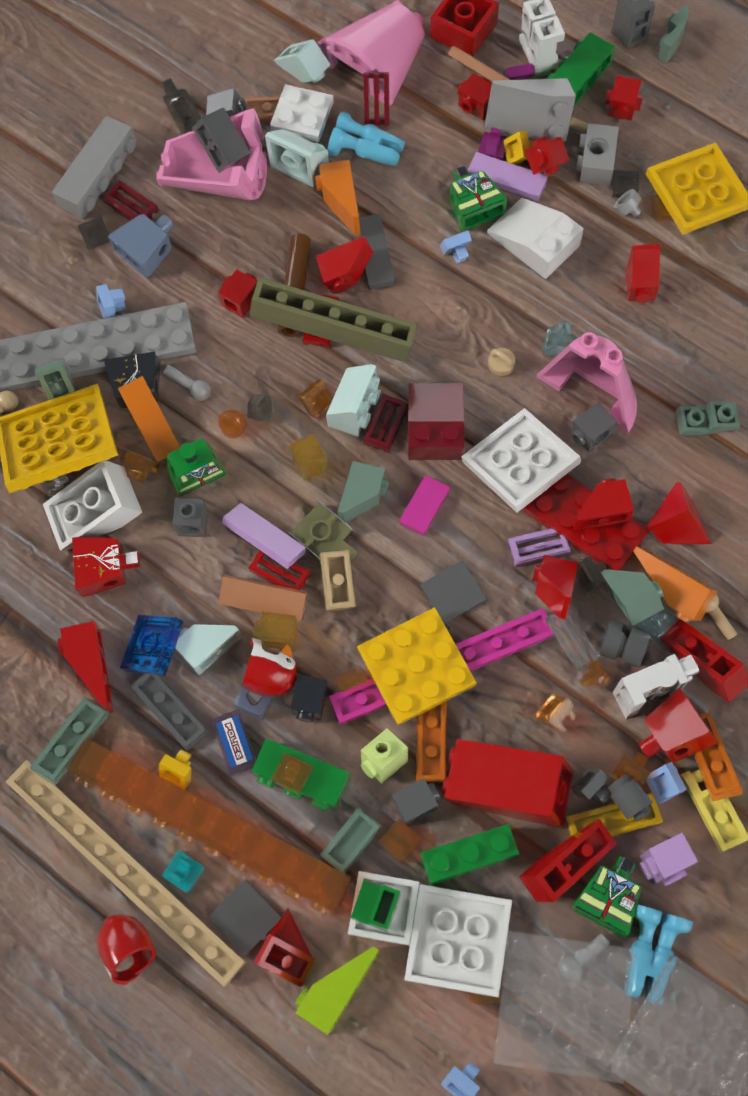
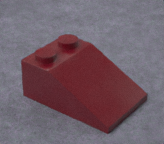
(435, 421)

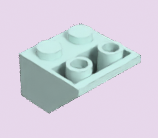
(354, 399)

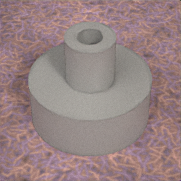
(628, 203)

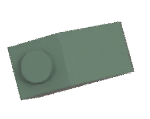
(362, 490)
(634, 594)

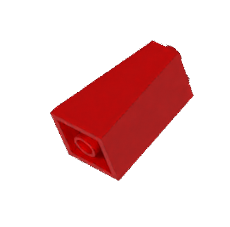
(509, 782)

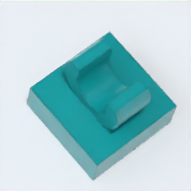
(183, 871)

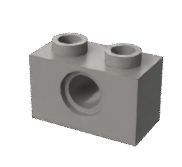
(600, 141)

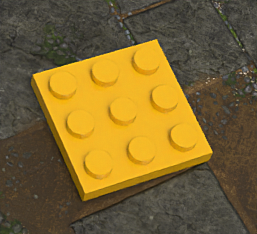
(698, 188)
(416, 666)

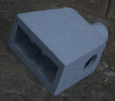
(143, 242)

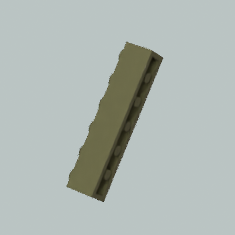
(332, 319)

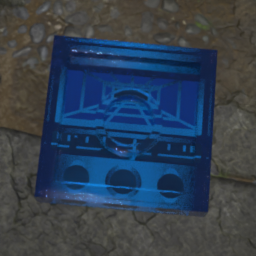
(151, 644)

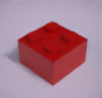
(464, 23)

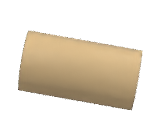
(337, 580)

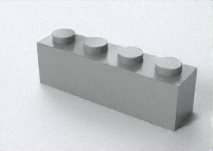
(94, 167)

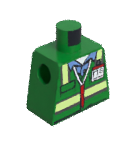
(475, 199)
(193, 466)
(610, 898)

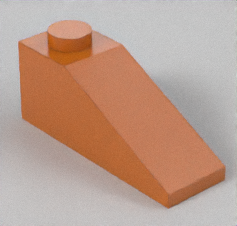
(339, 193)
(680, 589)

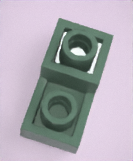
(674, 34)
(707, 419)

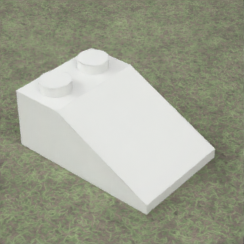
(537, 235)
(92, 505)

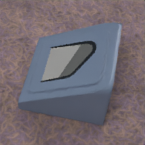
(252, 703)

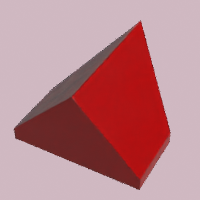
(678, 520)
(286, 952)

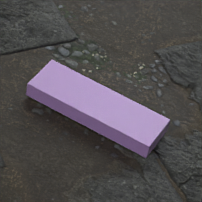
(510, 176)
(264, 535)

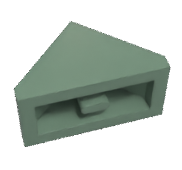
(55, 378)

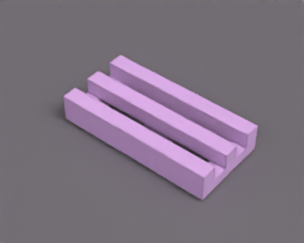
(516, 552)

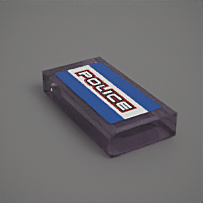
(234, 742)

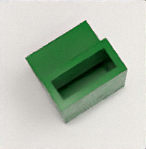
(376, 905)

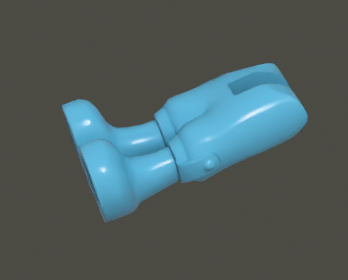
(373, 144)
(650, 961)

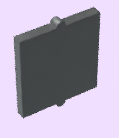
(453, 592)
(245, 917)

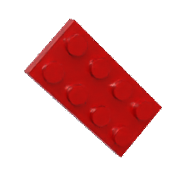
(608, 543)

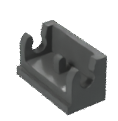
(632, 21)
(220, 139)

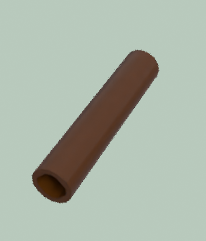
(296, 270)

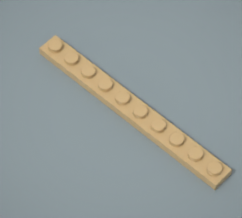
(127, 874)

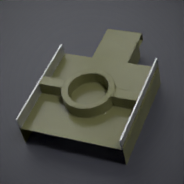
(323, 532)

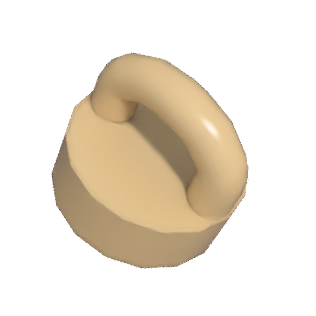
(501, 361)

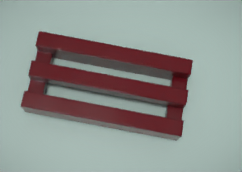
(376, 121)
(152, 207)
(378, 443)

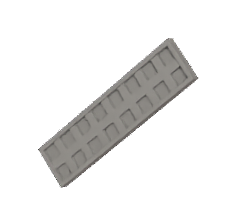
(88, 344)

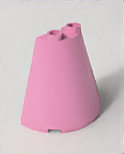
(378, 44)
(190, 168)
(601, 364)

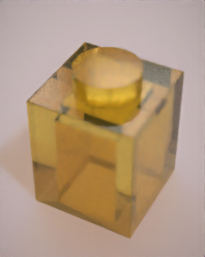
(308, 456)
(276, 630)

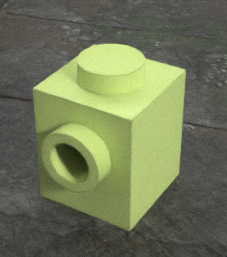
(383, 756)

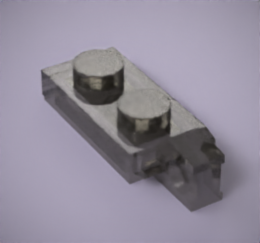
(180, 107)

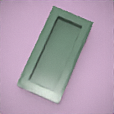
(351, 841)

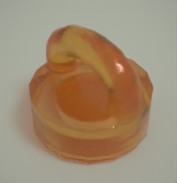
(232, 423)
(595, 674)

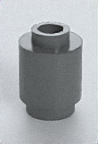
(630, 798)

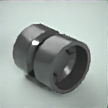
(624, 643)

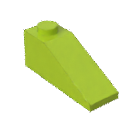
(330, 995)

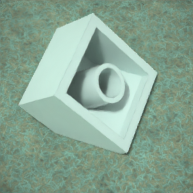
(295, 155)

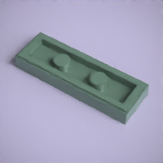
(68, 740)

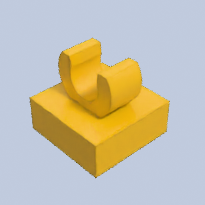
(516, 146)
(176, 770)

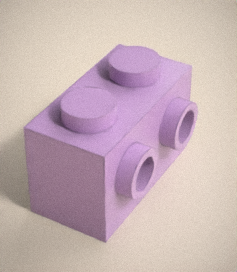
(667, 860)

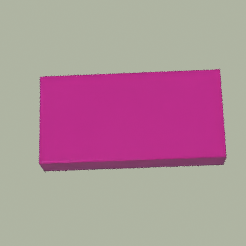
(424, 505)

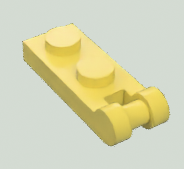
(717, 815)

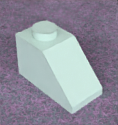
(304, 61)
(205, 644)

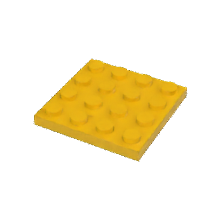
(55, 438)

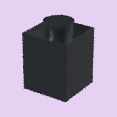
(309, 698)

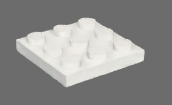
(521, 460)
(458, 940)

